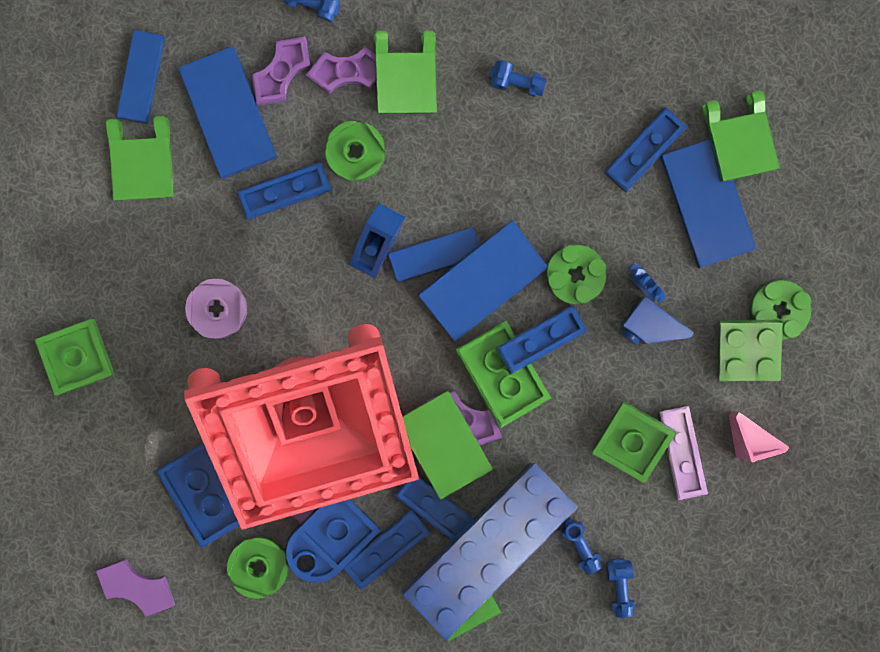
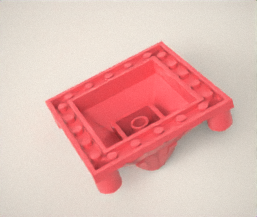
(304, 430)

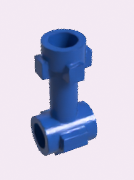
(325, 8)
(502, 75)
(574, 532)
(621, 571)

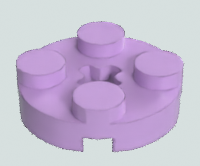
(204, 296)

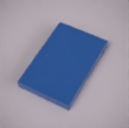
(199, 495)

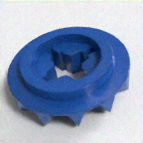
(646, 283)

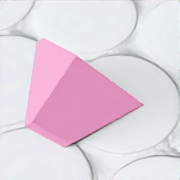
(752, 441)

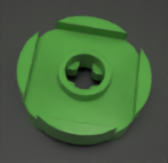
(360, 135)
(592, 269)
(794, 299)
(243, 574)

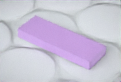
(684, 454)

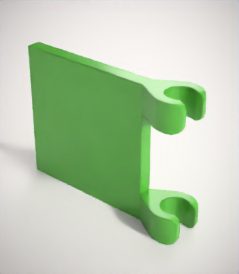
(405, 79)
(741, 143)
(140, 165)

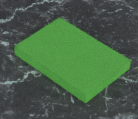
(503, 393)
(445, 445)

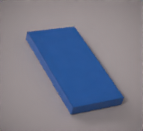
(227, 112)
(706, 205)
(483, 280)

